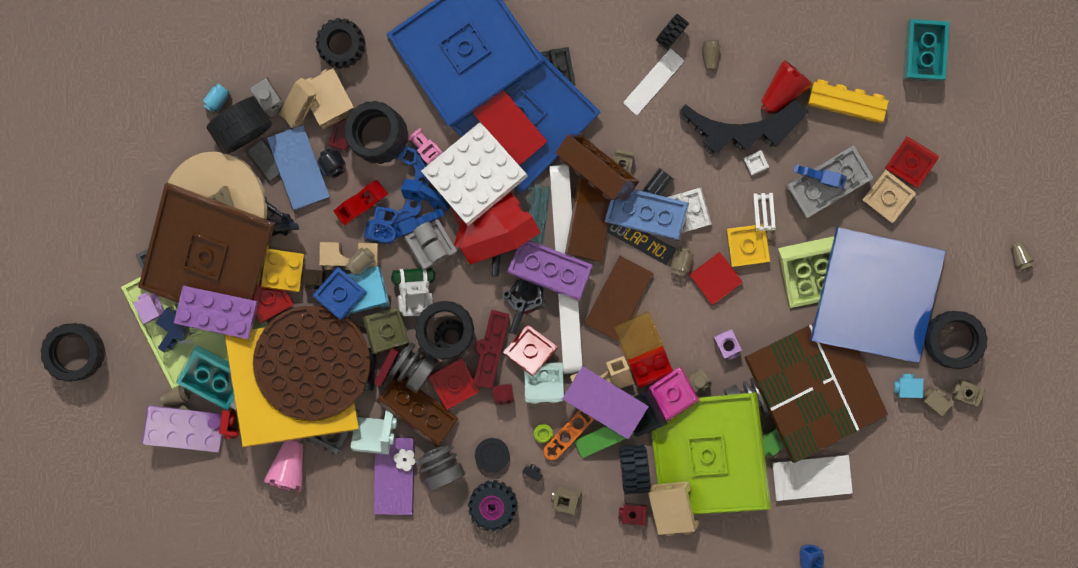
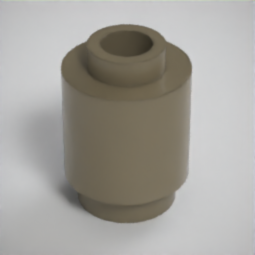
(360, 261)
(681, 261)

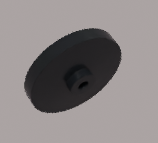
(492, 455)

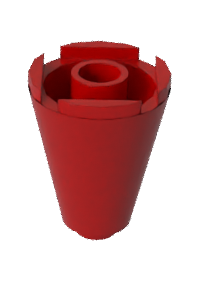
(784, 88)

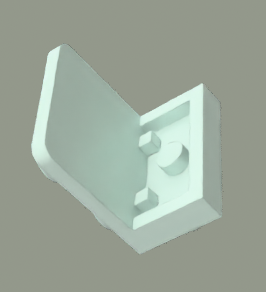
(545, 385)
(374, 434)

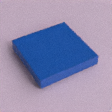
(339, 293)

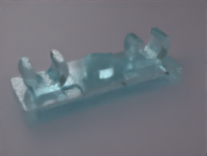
(539, 209)

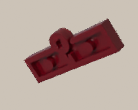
(490, 349)

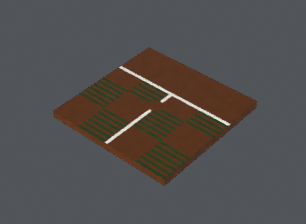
(814, 391)

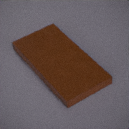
(588, 224)
(618, 296)
(417, 411)

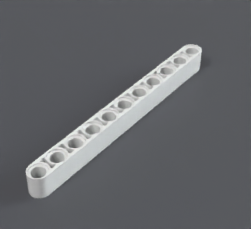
(567, 306)

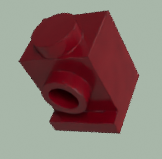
(503, 394)
(640, 511)

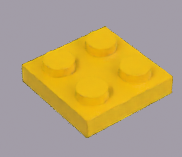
(747, 246)
(282, 270)

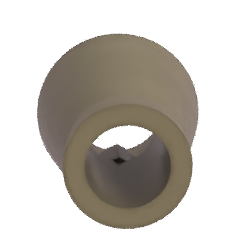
(711, 53)
(1022, 257)
(176, 396)

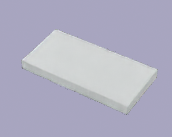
(812, 477)

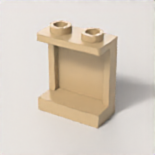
(332, 101)
(672, 508)

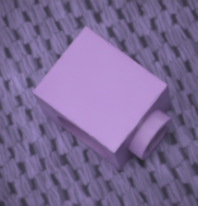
(148, 307)
(721, 338)

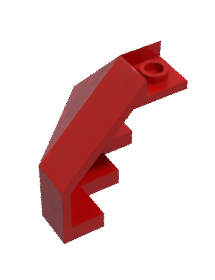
(496, 231)

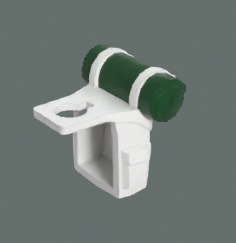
(413, 289)

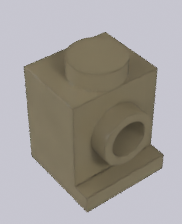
(626, 156)
(699, 380)
(975, 396)
(937, 401)
(566, 505)

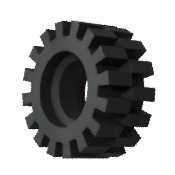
(672, 31)
(441, 330)

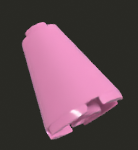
(287, 467)

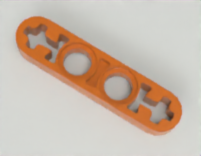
(568, 427)

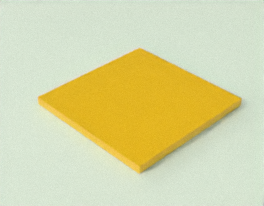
(256, 417)

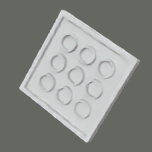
(474, 173)

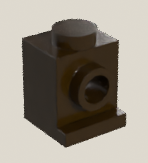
(313, 278)

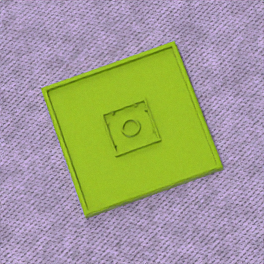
(717, 450)

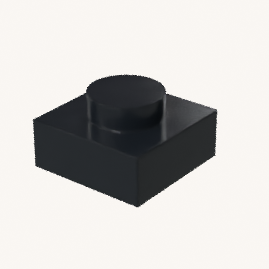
(533, 472)

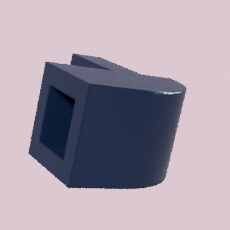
(174, 331)

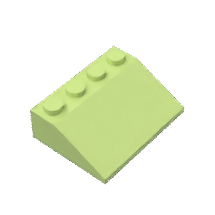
(805, 270)

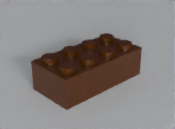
(596, 167)

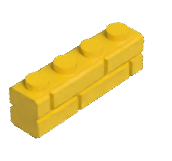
(847, 102)

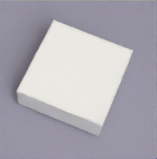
(756, 162)

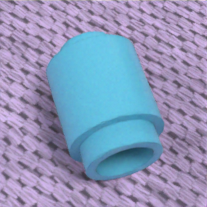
(216, 98)

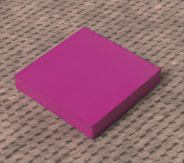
(674, 394)

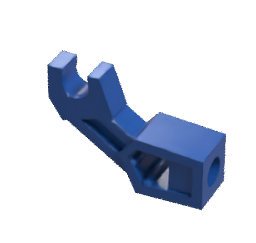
(417, 163)
(825, 177)
(418, 191)
(405, 213)
(409, 225)

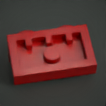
(650, 366)
(227, 421)

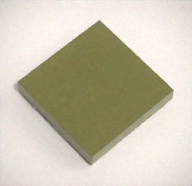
(385, 330)

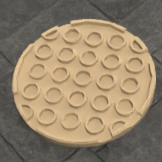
(213, 170)

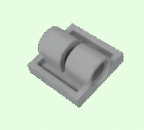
(430, 244)

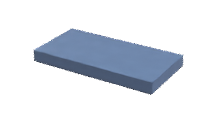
(298, 167)
(649, 214)

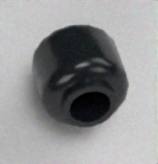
(331, 163)

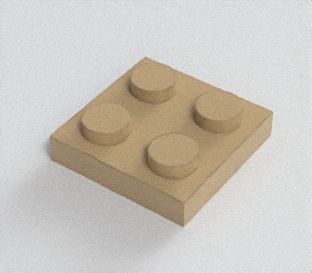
(888, 196)

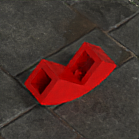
(360, 203)

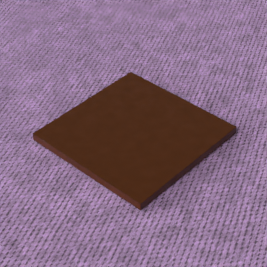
(204, 247)

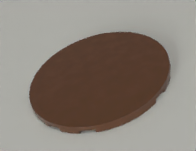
(311, 363)

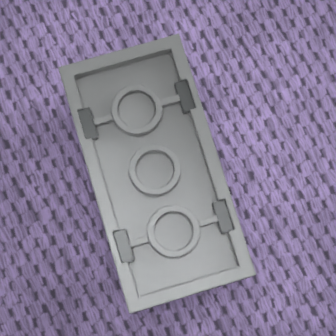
(813, 196)

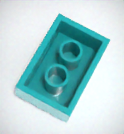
(926, 50)
(208, 377)

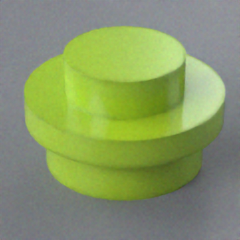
(543, 433)

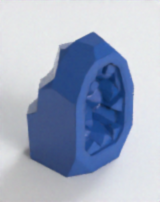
(379, 232)
(811, 557)

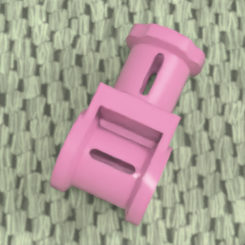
(426, 149)

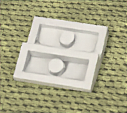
(697, 213)

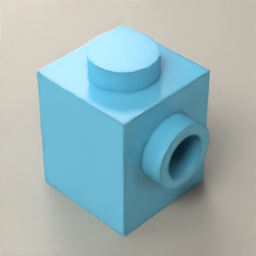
(908, 386)

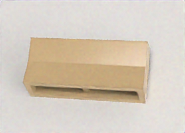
(298, 103)

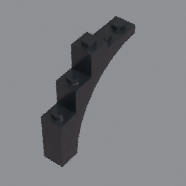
(745, 135)

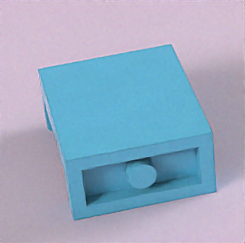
(374, 284)

